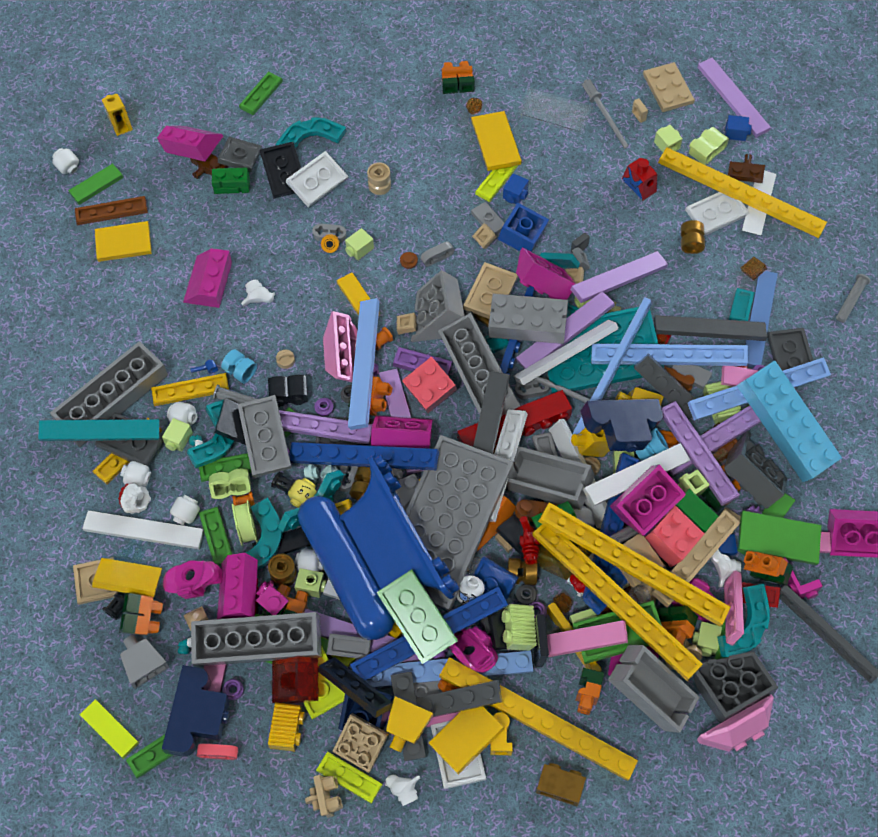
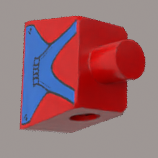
(641, 178)

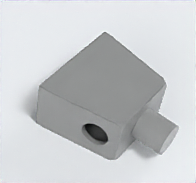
(141, 661)

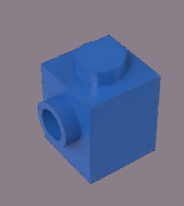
(737, 128)
(515, 189)

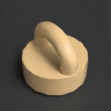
(285, 359)
(595, 464)

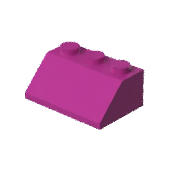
(189, 141)
(543, 275)
(209, 278)
(401, 432)
(648, 499)
(853, 533)
(237, 587)

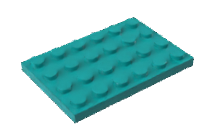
(580, 373)

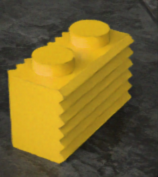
(285, 727)

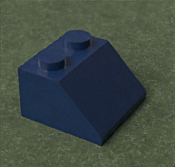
(350, 706)

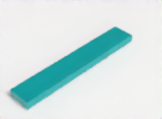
(98, 430)

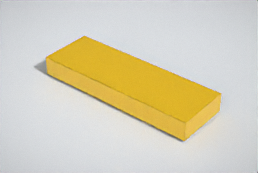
(353, 291)

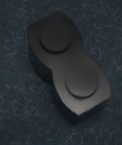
(288, 389)

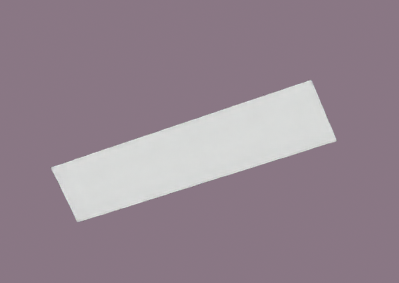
(755, 219)

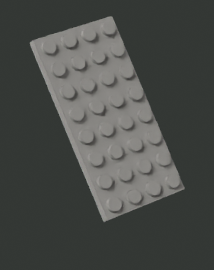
(456, 506)

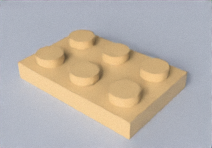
(668, 87)
(488, 282)

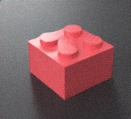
(429, 384)
(674, 536)

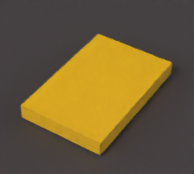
(123, 241)
(127, 577)
(466, 737)

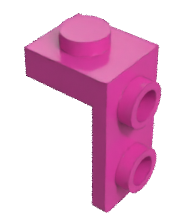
(807, 590)
(270, 598)

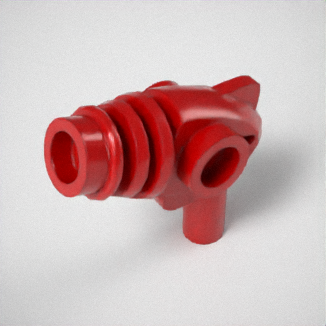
(528, 542)

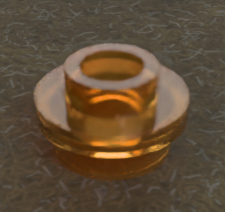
(474, 105)
(563, 602)

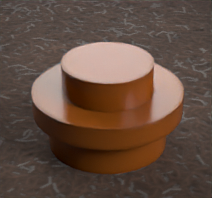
(408, 260)

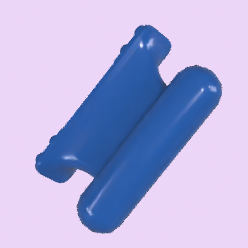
(370, 550)

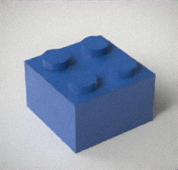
(523, 228)

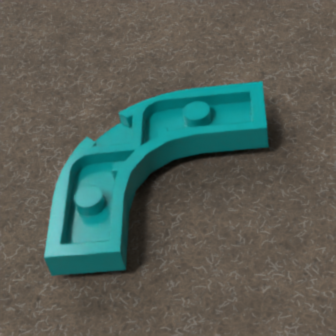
(313, 127)
(214, 448)
(327, 489)
(270, 533)
(757, 621)

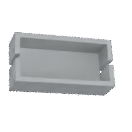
(528, 318)
(550, 477)
(653, 688)

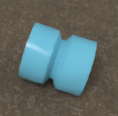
(239, 366)
(656, 445)

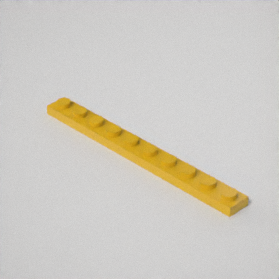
(742, 192)
(634, 564)
(619, 602)
(546, 722)

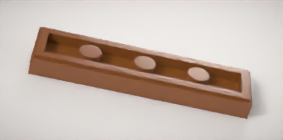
(111, 210)

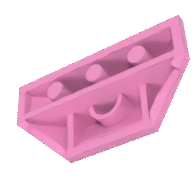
(340, 346)
(740, 727)

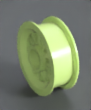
(244, 523)

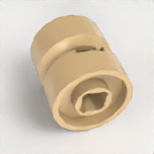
(379, 178)

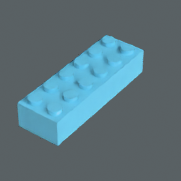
(789, 421)

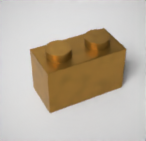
(561, 784)

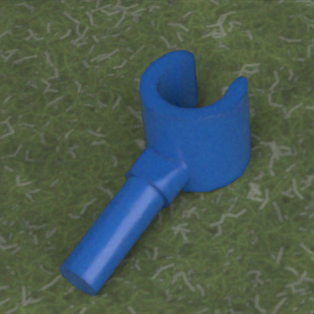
(209, 365)

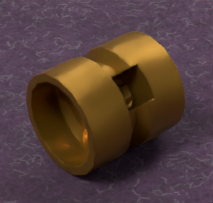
(692, 237)
(362, 480)
(282, 570)
(529, 571)

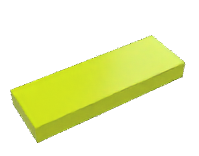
(494, 182)
(109, 728)
(350, 777)

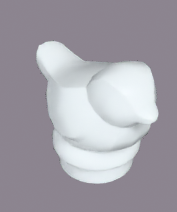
(257, 293)
(724, 566)
(403, 788)

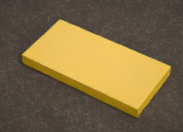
(496, 140)

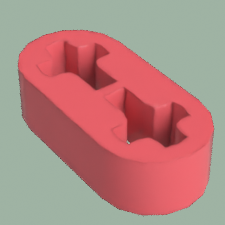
(217, 751)

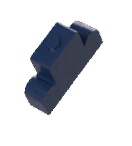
(624, 421)
(194, 713)

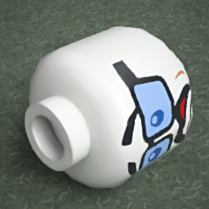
(470, 588)

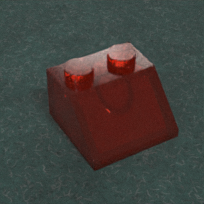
(295, 680)

